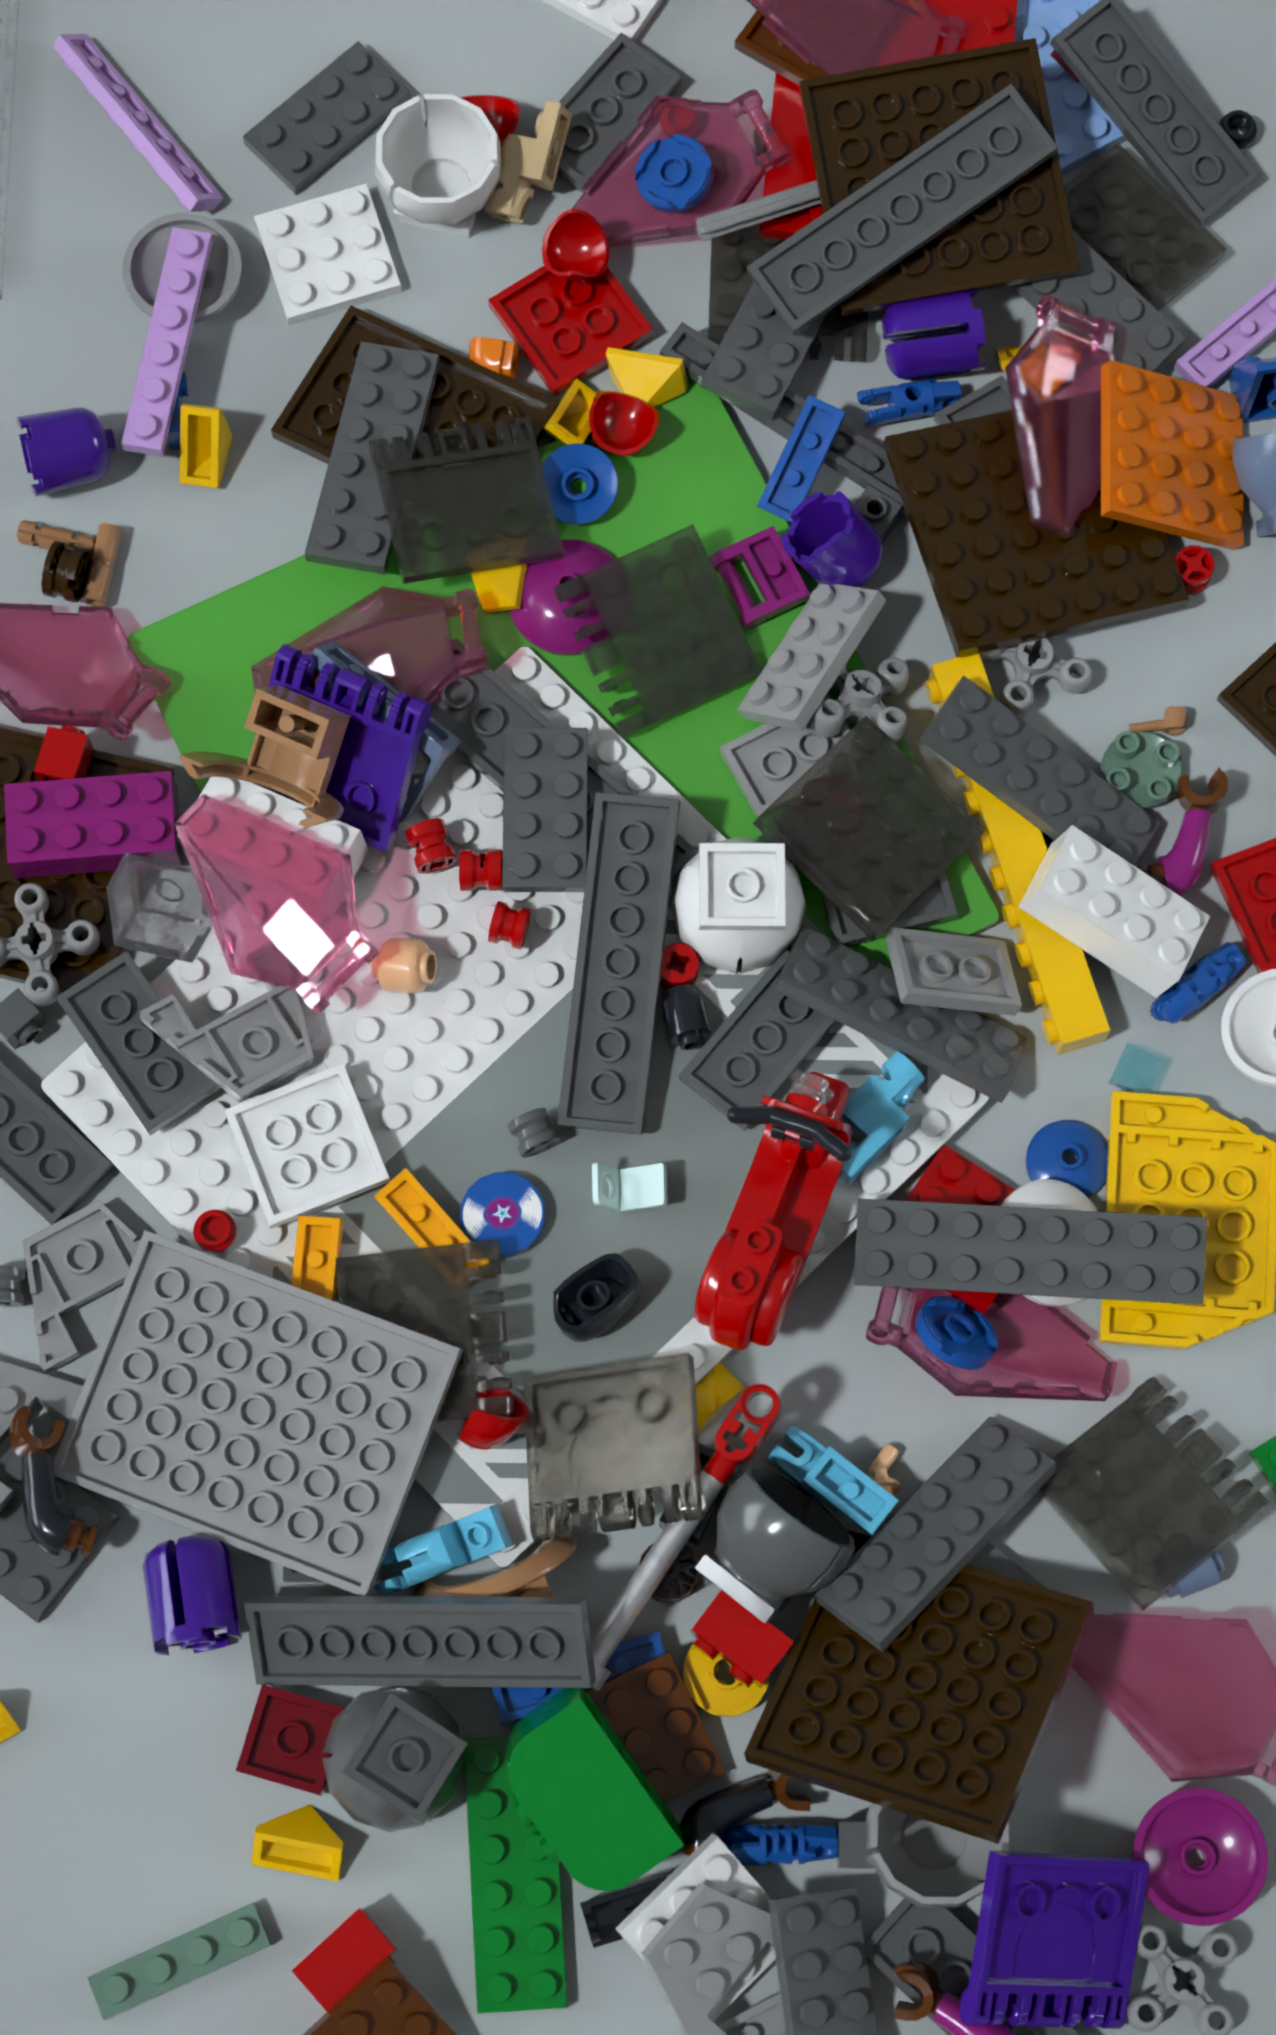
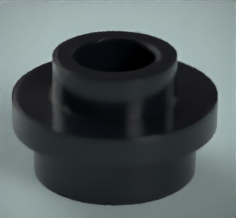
(1242, 121)

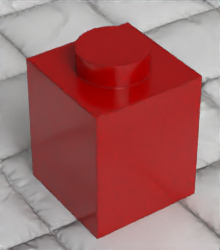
(64, 754)

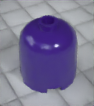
(65, 449)
(833, 541)

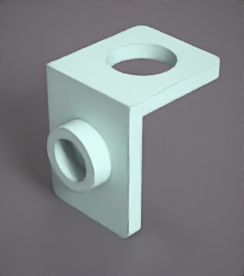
(630, 1187)

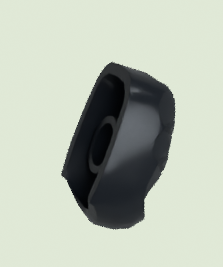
(595, 1297)

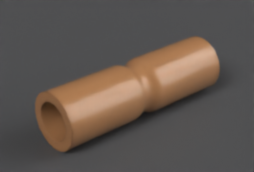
(103, 560)

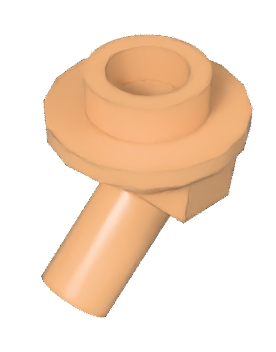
(879, 1467)

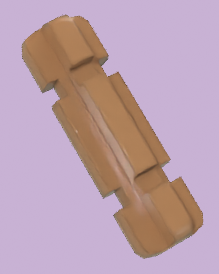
(30, 534)

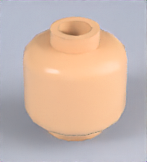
(405, 965)

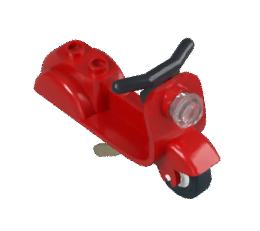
(777, 1211)

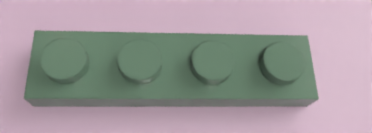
(179, 1961)

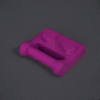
(771, 571)

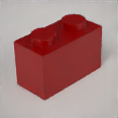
(741, 1640)
(344, 1959)

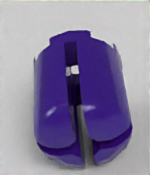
(935, 354)
(191, 1595)

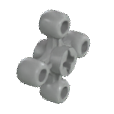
(1046, 666)
(861, 697)
(53, 943)
(1198, 1966)

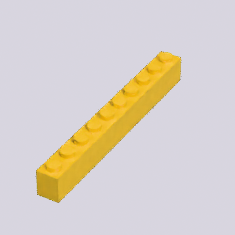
(1016, 850)

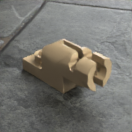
(529, 164)

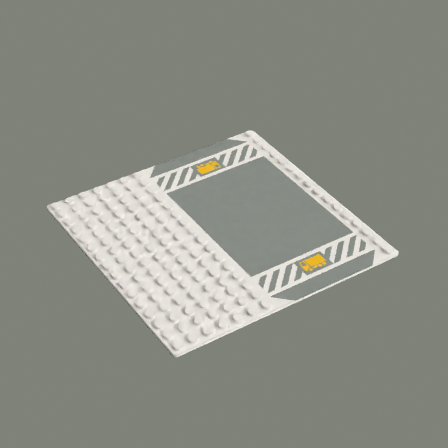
(466, 1059)

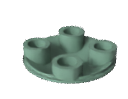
(1143, 767)

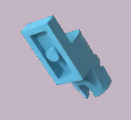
(876, 1113)
(833, 1481)
(446, 1548)

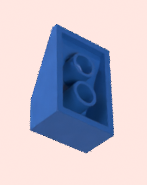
(1255, 388)

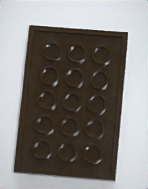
(461, 395)

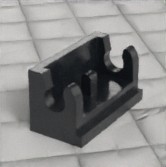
(608, 1911)

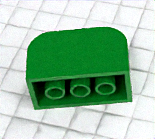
(587, 1794)

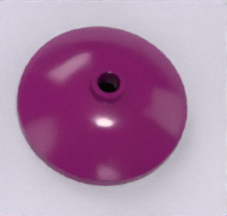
(541, 615)
(1231, 1851)

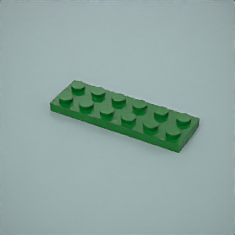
(512, 1893)

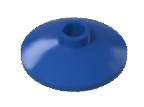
(585, 464)
(1051, 1141)

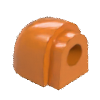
(496, 355)

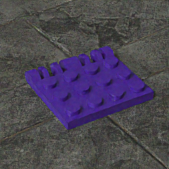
(376, 751)
(1055, 1940)

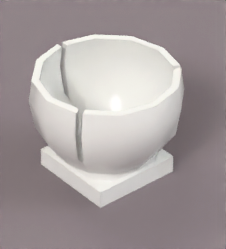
(438, 167)
(738, 903)

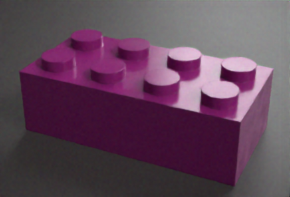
(90, 823)

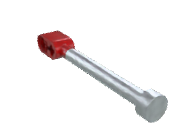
(675, 1535)

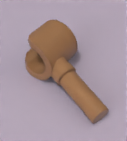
(1173, 723)

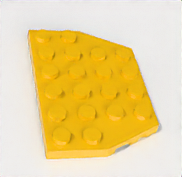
(1197, 1163)

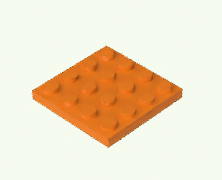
(1170, 455)

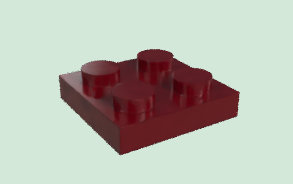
(288, 1740)

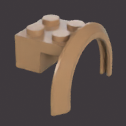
(290, 753)
(519, 1580)

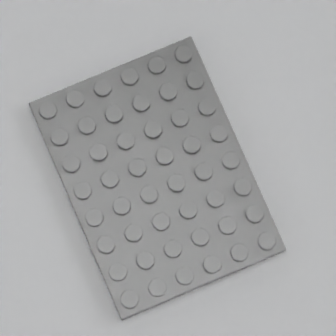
(256, 1413)

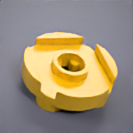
(714, 1695)

